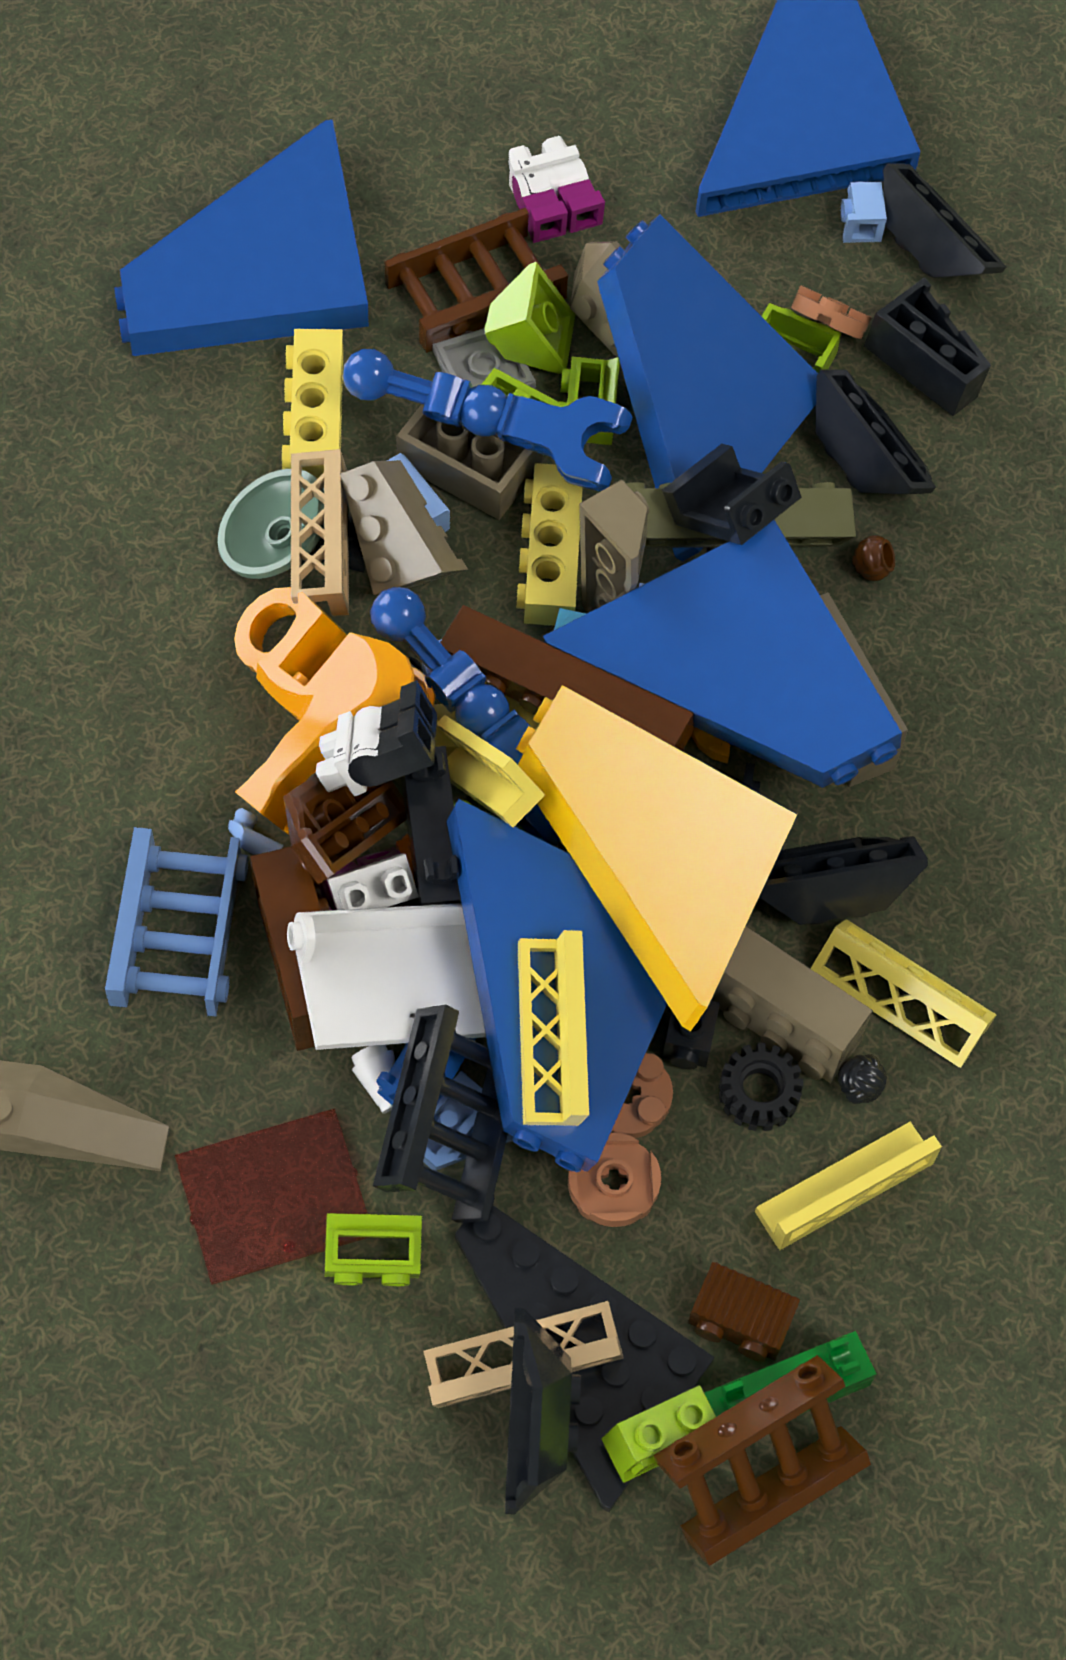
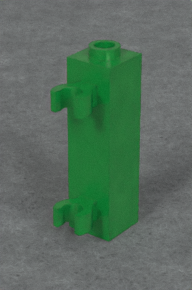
(842, 1354)

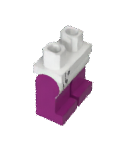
(554, 189)
(376, 883)

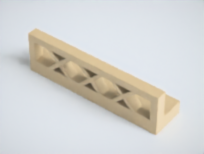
(334, 532)
(499, 1379)

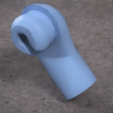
(250, 841)

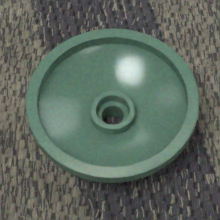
(257, 526)

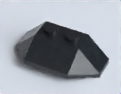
(932, 228)
(866, 439)
(842, 877)
(538, 1412)

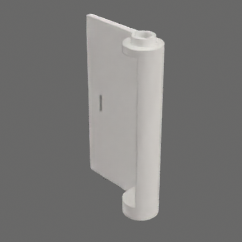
(378, 966)

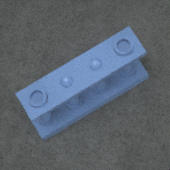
(141, 897)

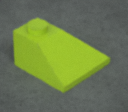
(531, 322)

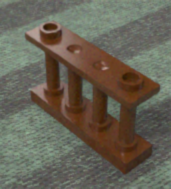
(441, 255)
(781, 1490)

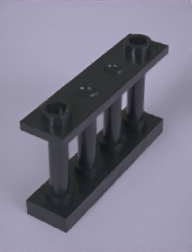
(414, 1123)

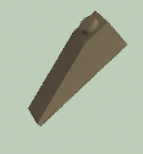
(611, 544)

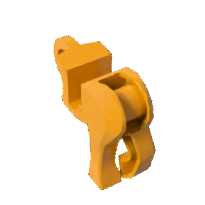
(315, 677)

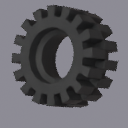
(765, 1062)

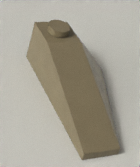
(67, 1120)

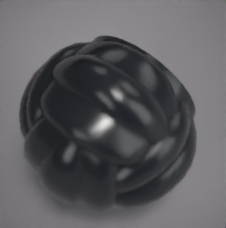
(862, 1078)

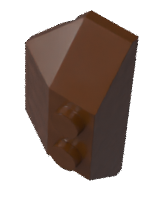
(336, 826)

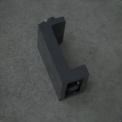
(727, 499)

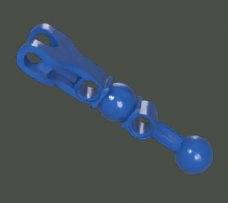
(488, 411)
(458, 686)

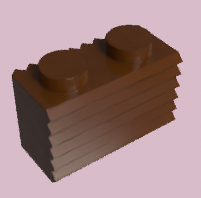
(743, 1312)

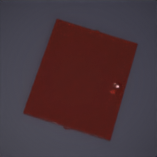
(269, 1194)

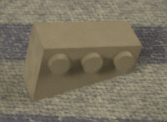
(395, 528)

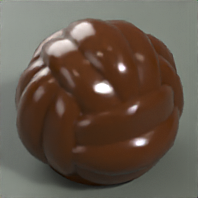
(874, 558)

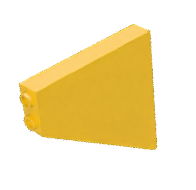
(657, 839)

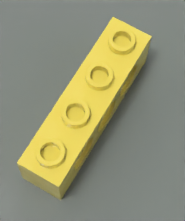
(316, 384)
(557, 562)

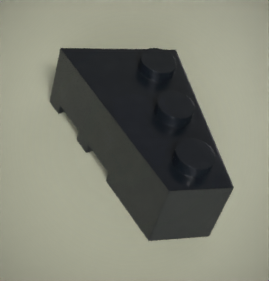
(928, 349)

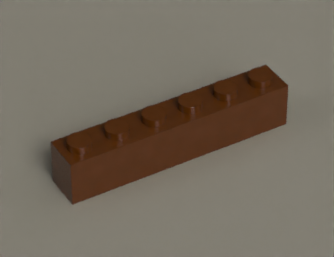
(534, 670)

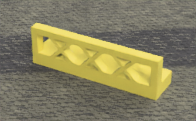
(489, 775)
(912, 979)
(571, 1030)
(846, 1184)

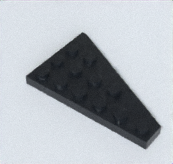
(657, 1361)

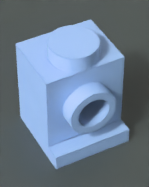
(863, 212)

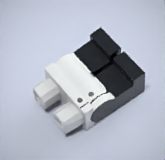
(379, 743)

